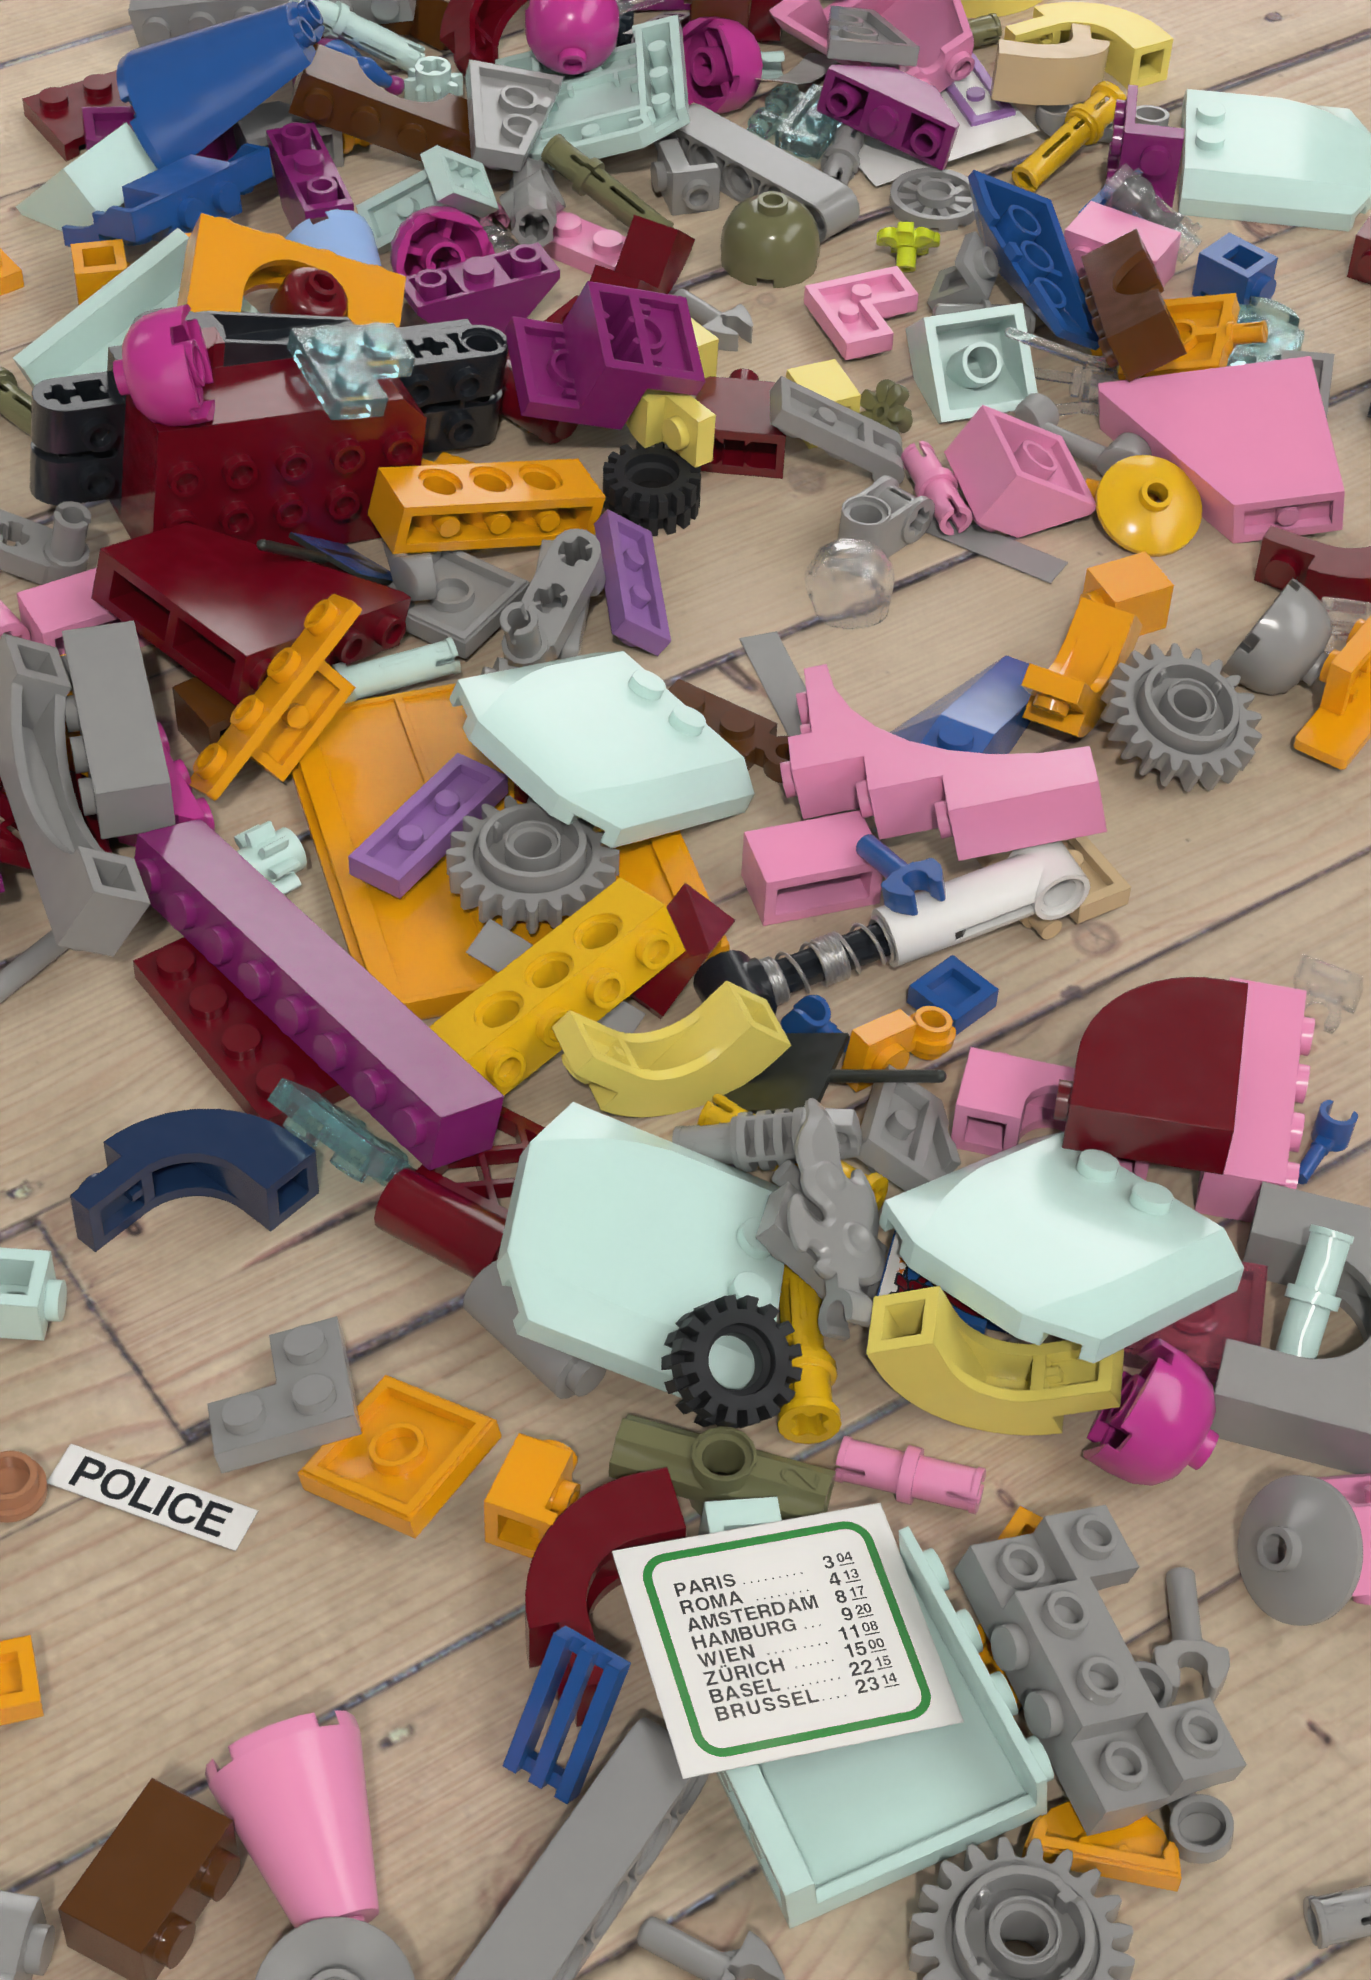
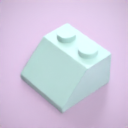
(90, 182)
(970, 361)

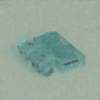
(794, 121)
(355, 1148)

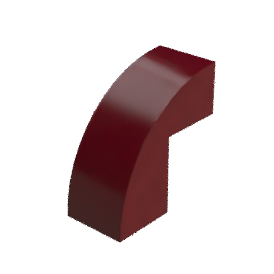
(649, 258)

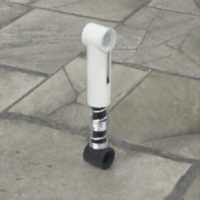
(1027, 883)

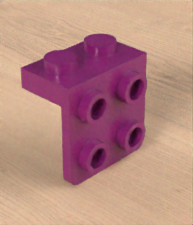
(1145, 146)

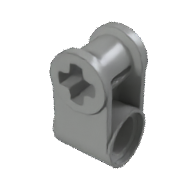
(886, 516)

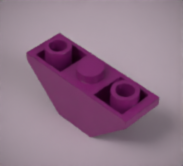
(891, 109)
(305, 174)
(484, 288)

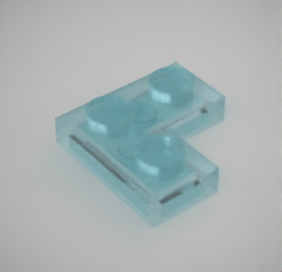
(346, 362)

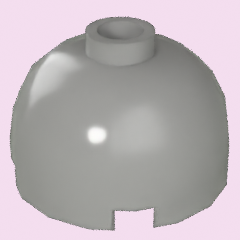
(1284, 643)

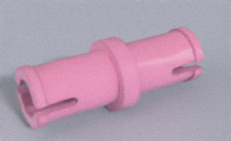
(939, 485)
(910, 1474)

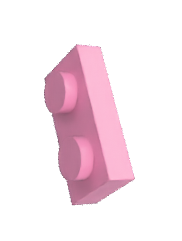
(584, 243)

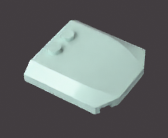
(625, 101)
(1273, 161)
(604, 746)
(626, 1237)
(1064, 1246)

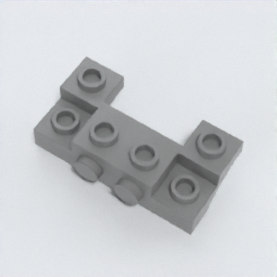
(1078, 1677)

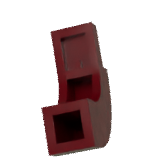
(474, 29)
(1317, 566)
(577, 1565)

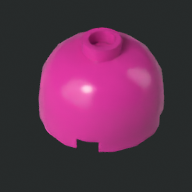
(572, 33)
(721, 63)
(437, 239)
(166, 368)
(1159, 1422)

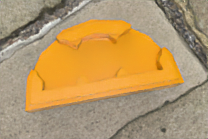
(1128, 1854)

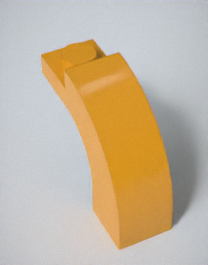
(1072, 687)

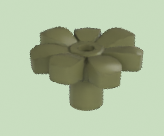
(887, 406)

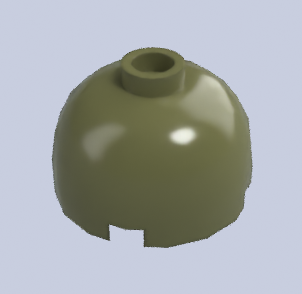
(770, 240)

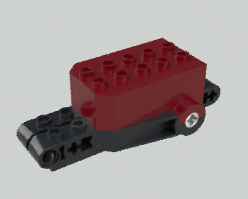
(271, 450)

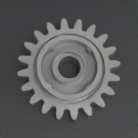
(1181, 717)
(528, 864)
(1021, 1900)

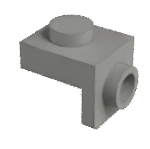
(684, 186)
(971, 276)

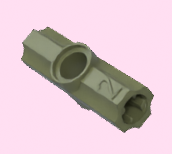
(695, 1458)

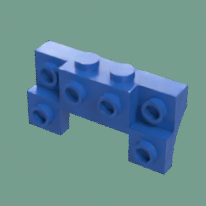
(177, 197)

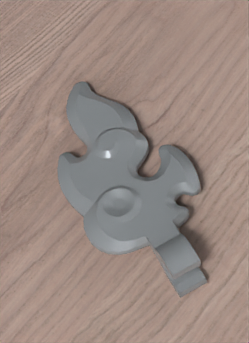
(848, 1235)

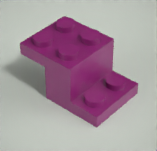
(604, 356)

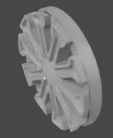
(932, 199)

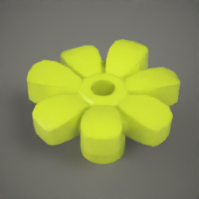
(908, 243)

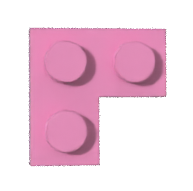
(855, 309)

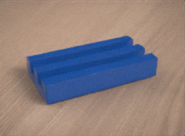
(543, 1764)

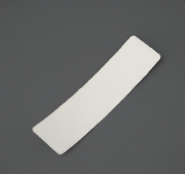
(808, 70)

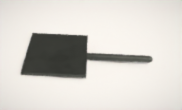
(807, 1070)

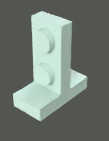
(445, 181)

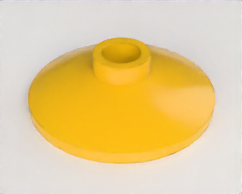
(1137, 520)

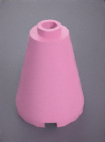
(303, 1815)

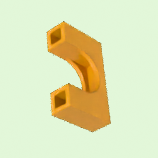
(232, 260)

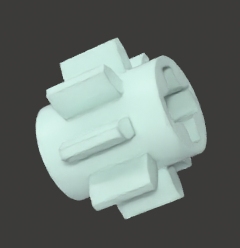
(432, 80)
(273, 854)

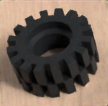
(652, 487)
(770, 1352)

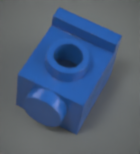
(1237, 268)

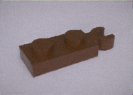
(743, 729)

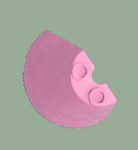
(933, 25)

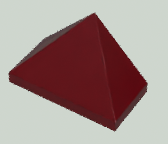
(700, 930)

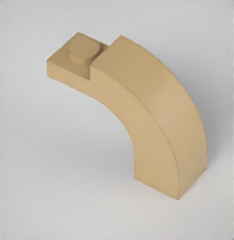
(1049, 71)

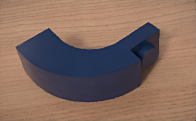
(195, 1155)

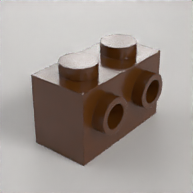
(151, 1884)

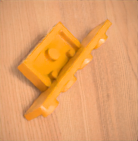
(287, 709)
(1344, 716)

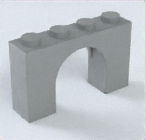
(1289, 1401)

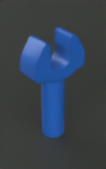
(901, 877)

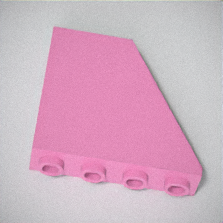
(1244, 438)

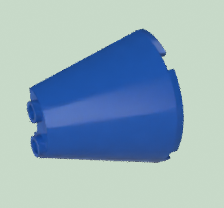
(212, 77)

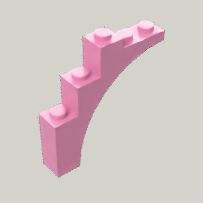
(912, 787)

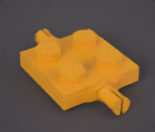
(1207, 331)

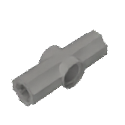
(533, 203)

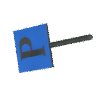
(336, 553)

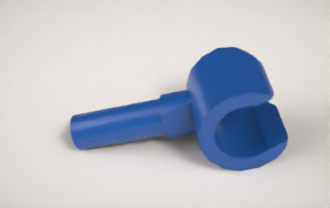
(810, 1016)
(1326, 1137)

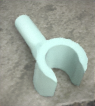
(772, 64)

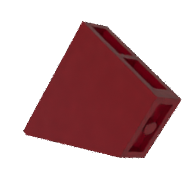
(233, 608)

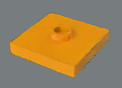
(406, 1459)

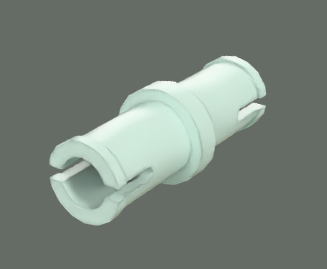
(1314, 1292)

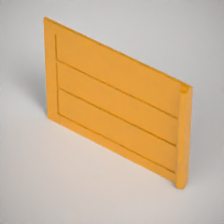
(361, 774)

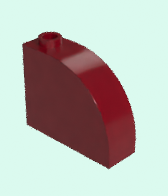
(1159, 1075)

